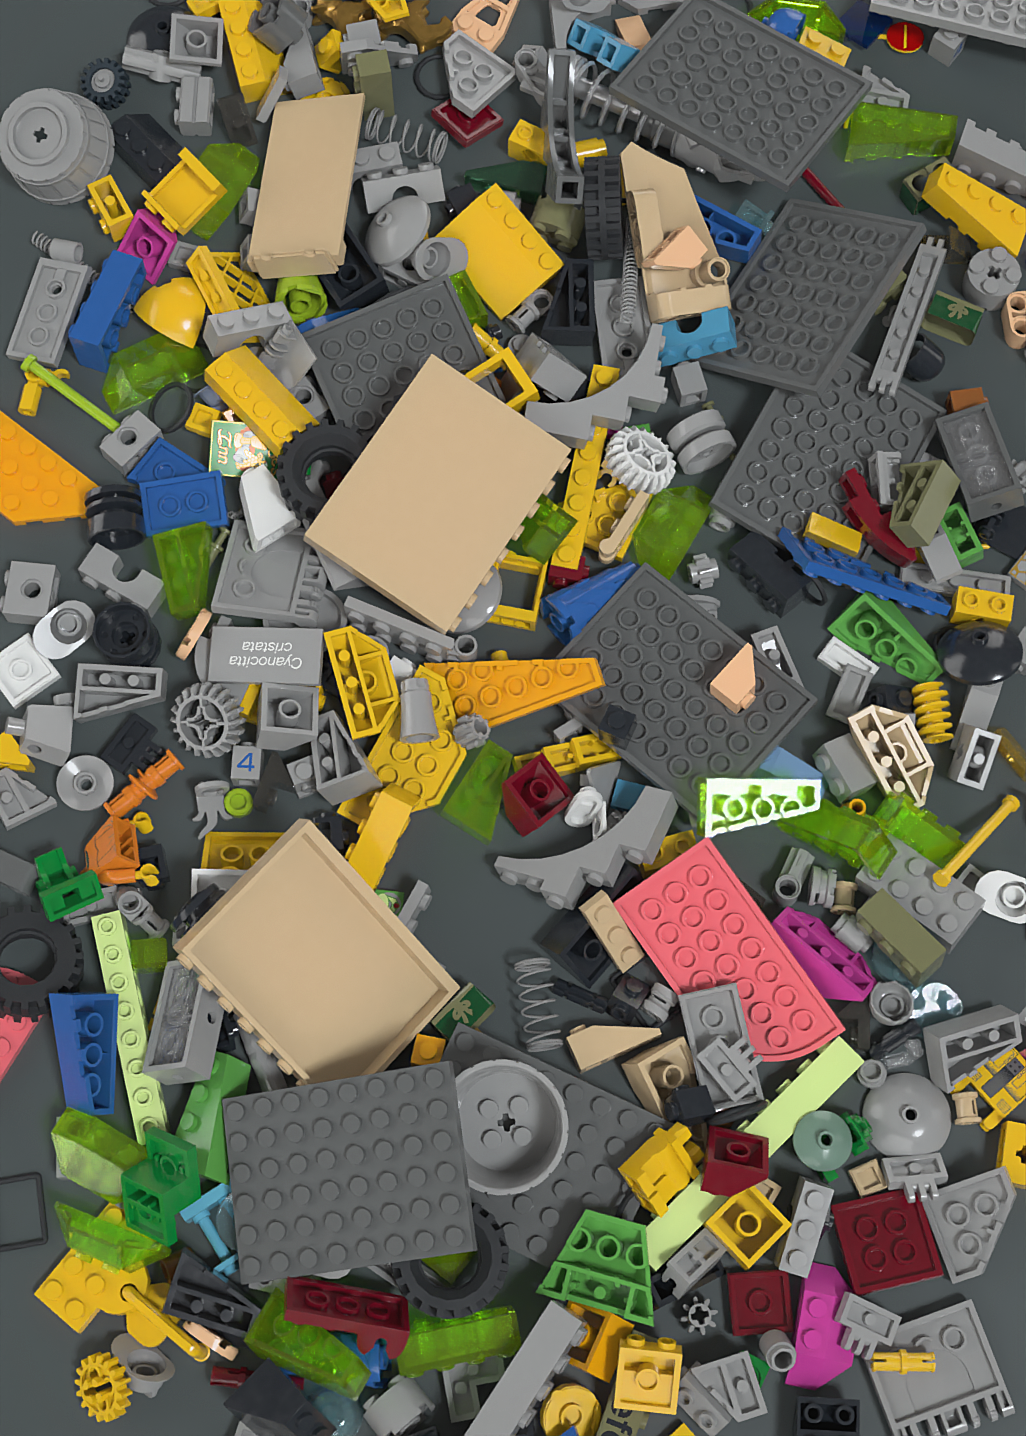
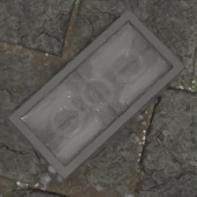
(980, 462)

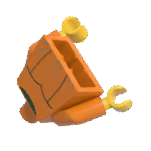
(115, 853)

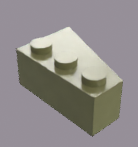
(374, 79)
(922, 501)
(900, 937)

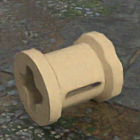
(844, 898)
(966, 1108)

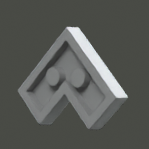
(462, 1389)

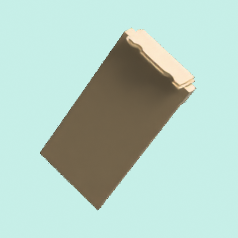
(306, 187)

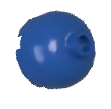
(786, 21)

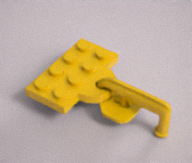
(82, 1289)

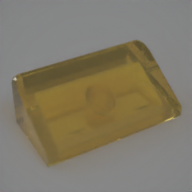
(1012, 752)

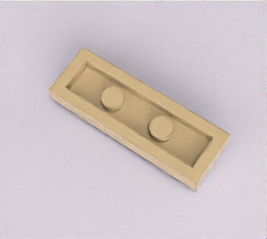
(612, 931)

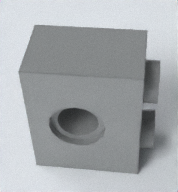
(23, 580)

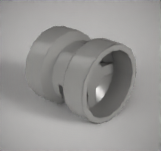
(659, 1002)

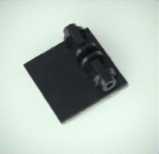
(1004, 531)

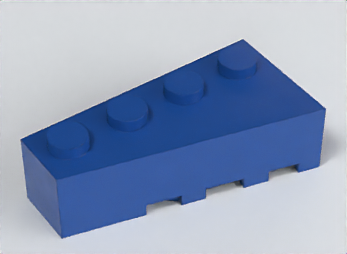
(730, 234)
(107, 310)
(87, 1048)

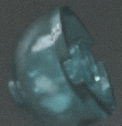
(340, 1410)

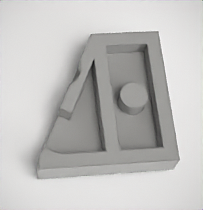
(884, 91)

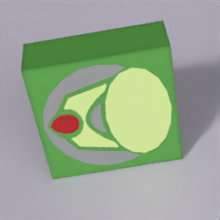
(392, 899)

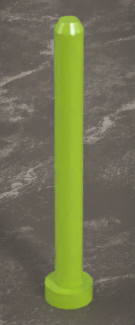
(30, 364)

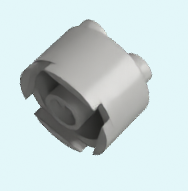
(991, 278)
(398, 1409)

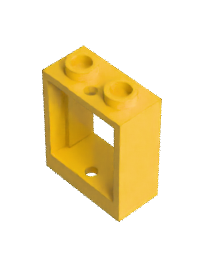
(507, 358)
(514, 616)

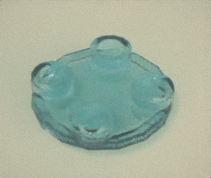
(935, 1004)

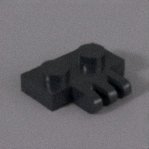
(132, 746)

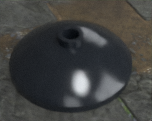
(146, 31)
(980, 653)

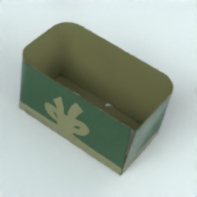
(911, 196)
(952, 318)
(467, 1007)

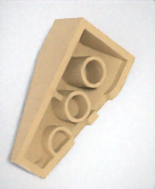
(657, 1073)

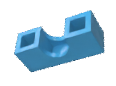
(602, 44)
(714, 335)

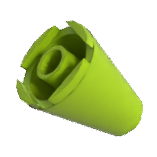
(302, 297)

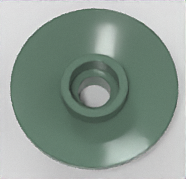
(808, 1141)

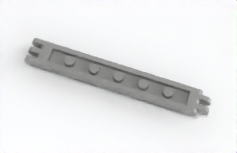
(908, 317)

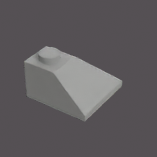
(196, 40)

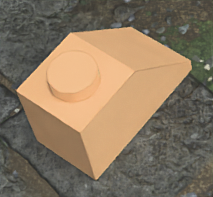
(677, 252)
(736, 682)

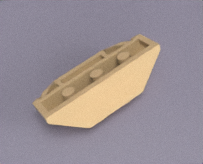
(893, 751)

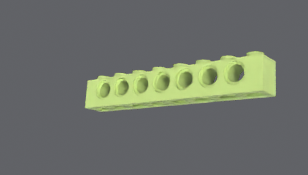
(132, 1027)

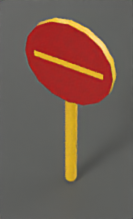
(904, 37)

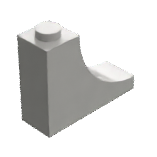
(563, 20)

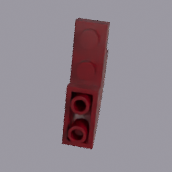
(865, 516)

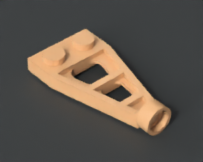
(480, 31)

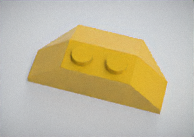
(363, 680)

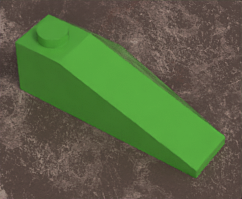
(886, 636)

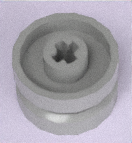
(701, 441)

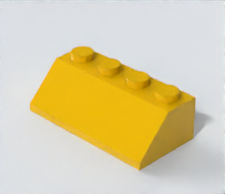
(251, 58)
(258, 398)

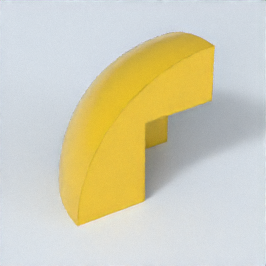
(174, 310)

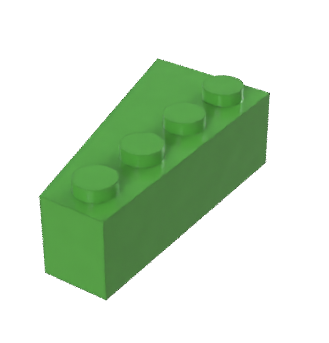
(204, 1116)

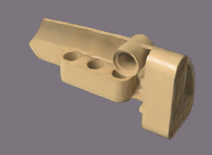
(657, 204)

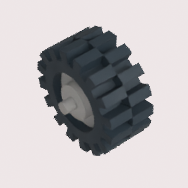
(105, 83)

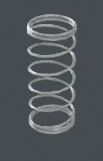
(379, 117)
(540, 966)

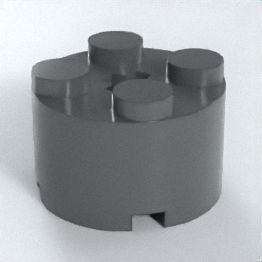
(278, 23)

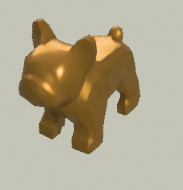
(340, 13)
(415, 27)

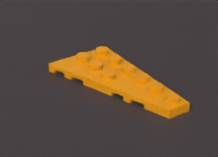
(515, 687)

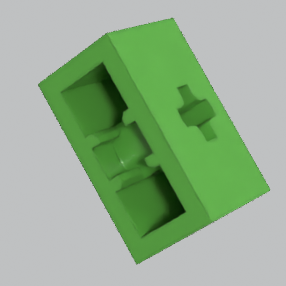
(962, 535)

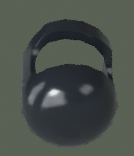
(927, 362)

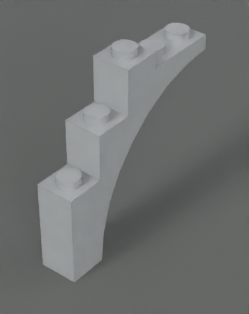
(639, 388)
(599, 862)

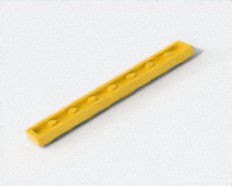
(584, 478)

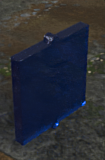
(863, 25)

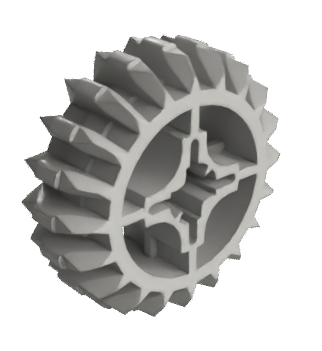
(214, 707)

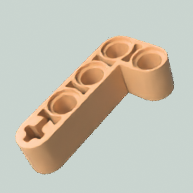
(1014, 320)

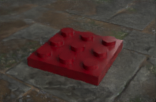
(885, 1242)

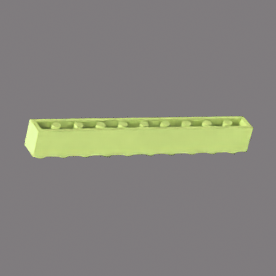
(777, 1122)

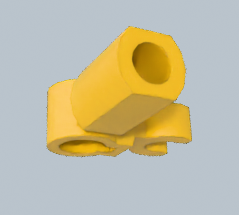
(32, 391)

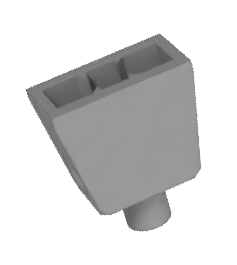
(44, 732)

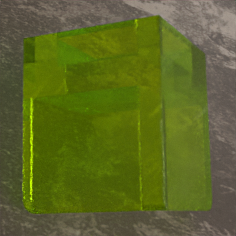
(149, 955)

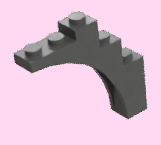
(564, 174)

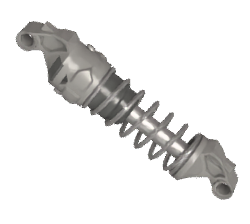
(680, 146)

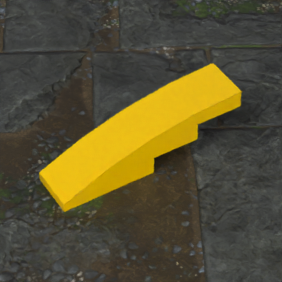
(572, 756)

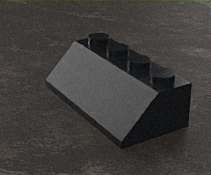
(145, 147)
(358, 280)
(573, 940)

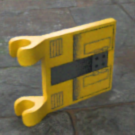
(1000, 1085)

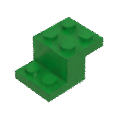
(161, 1186)

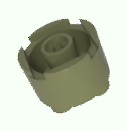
(558, 223)

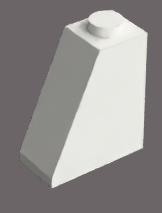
(264, 508)

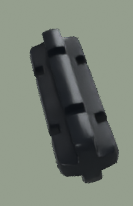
(580, 996)
(894, 1039)

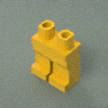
(662, 1167)

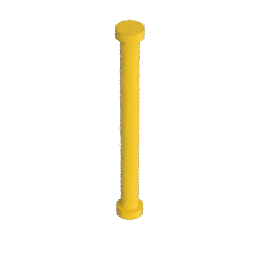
(943, 877)

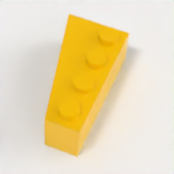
(381, 832)

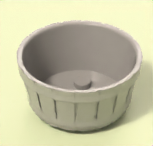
(72, 155)
(533, 1147)

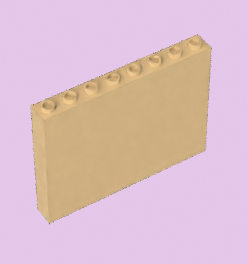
(438, 495)
(315, 963)

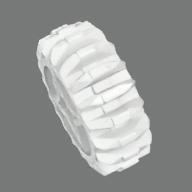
(640, 460)

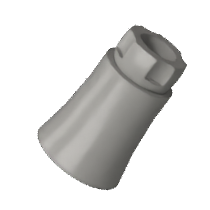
(417, 712)

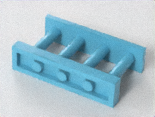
(200, 1215)

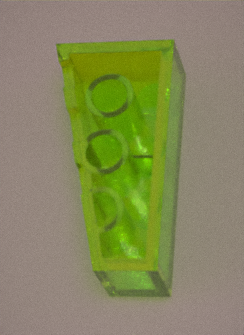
(745, 801)

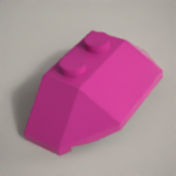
(826, 960)
(816, 1333)

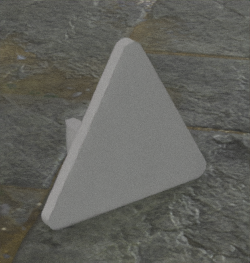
(602, 778)

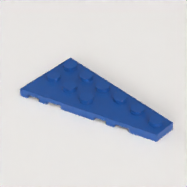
(845, 569)

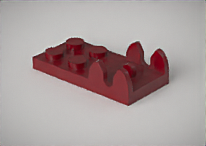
(349, 1309)

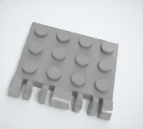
(271, 580)
(961, 1375)

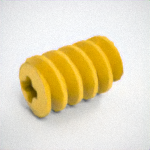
(930, 712)

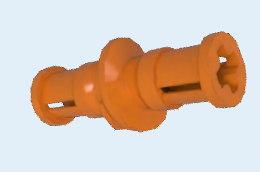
(144, 785)

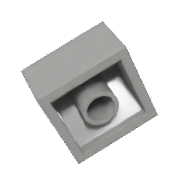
(286, 716)

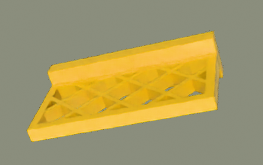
(214, 282)

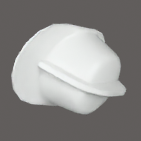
(1003, 895)

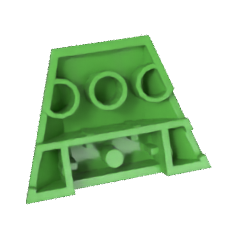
(604, 1268)

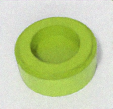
(238, 803)

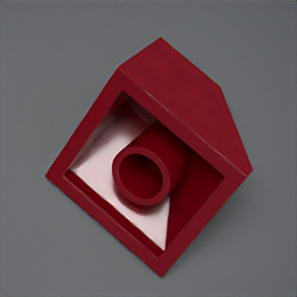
(534, 795)
(733, 1161)

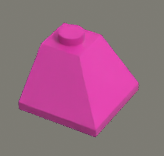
(150, 241)

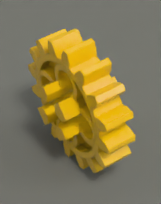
(111, 1401)

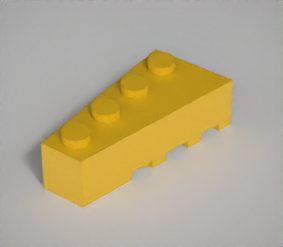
(976, 209)

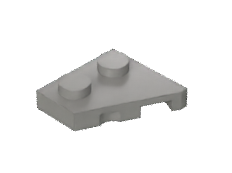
(20, 800)
(733, 1385)

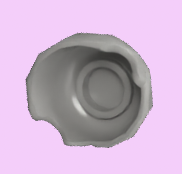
(891, 1003)

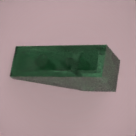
(519, 176)

